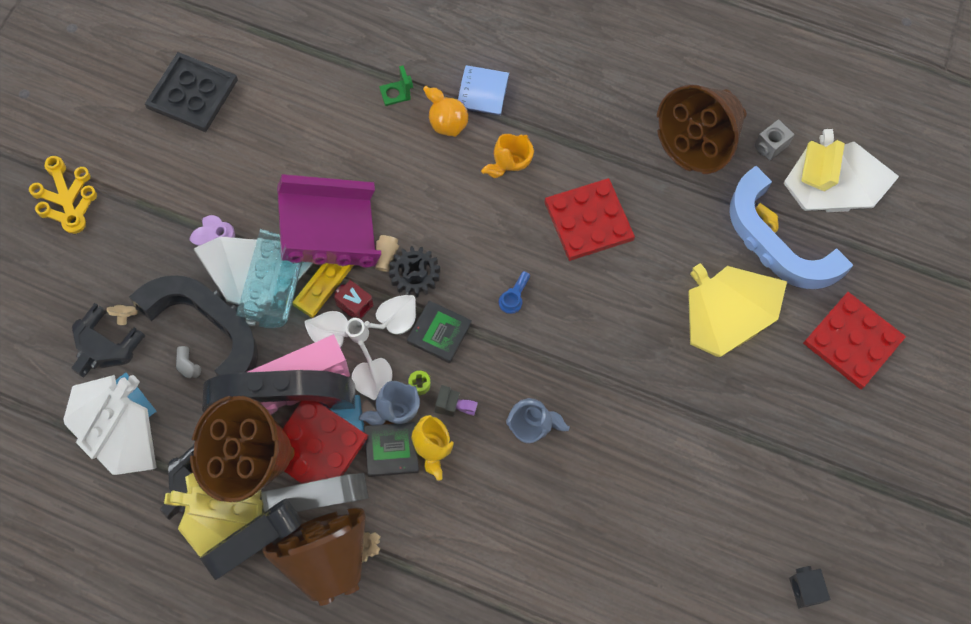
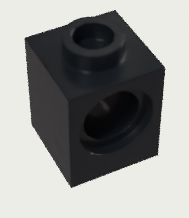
(809, 587)

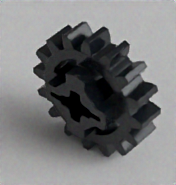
(414, 281)

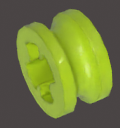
(420, 374)

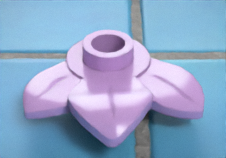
(211, 230)

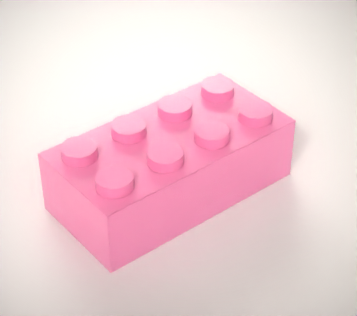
(320, 356)

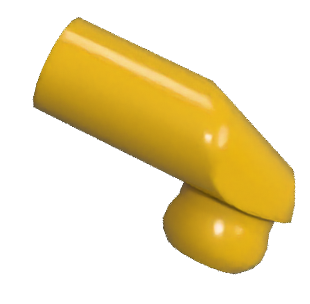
(768, 217)

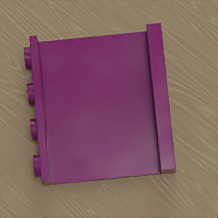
(326, 221)

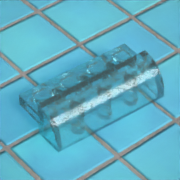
(268, 284)

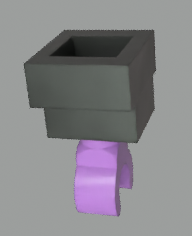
(449, 401)

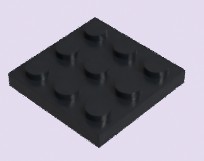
(191, 92)

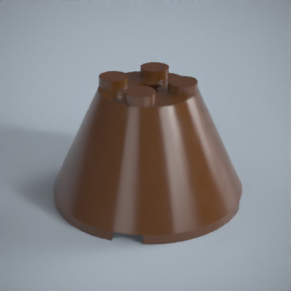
(700, 127)
(238, 449)
(323, 555)

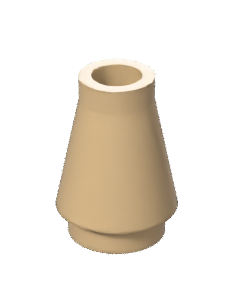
(388, 247)

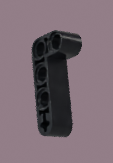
(273, 523)

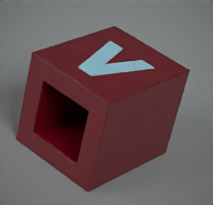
(353, 300)

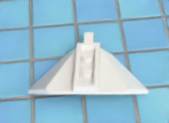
(860, 184)
(228, 265)
(111, 424)

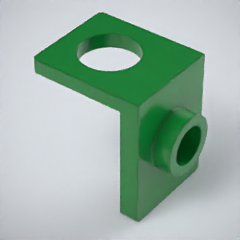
(402, 86)

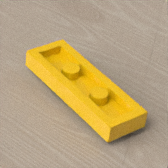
(320, 288)

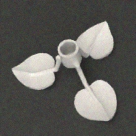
(395, 314)

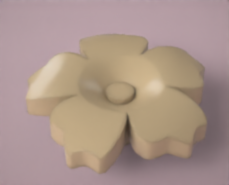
(370, 545)

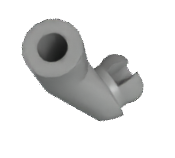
(184, 365)

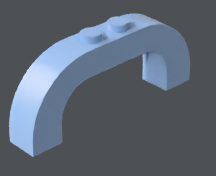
(770, 248)

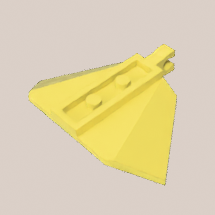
(731, 308)
(210, 520)

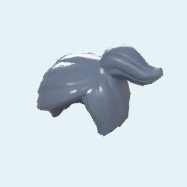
(394, 403)
(532, 421)

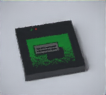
(439, 331)
(391, 450)

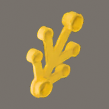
(65, 197)

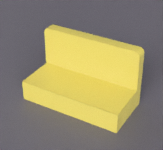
(823, 165)

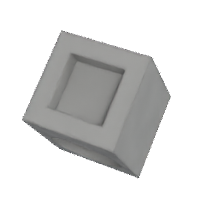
(778, 133)

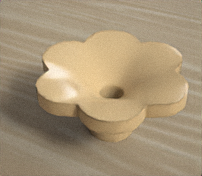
(122, 313)

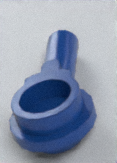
(511, 300)

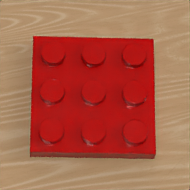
(589, 219)
(854, 340)
(321, 442)

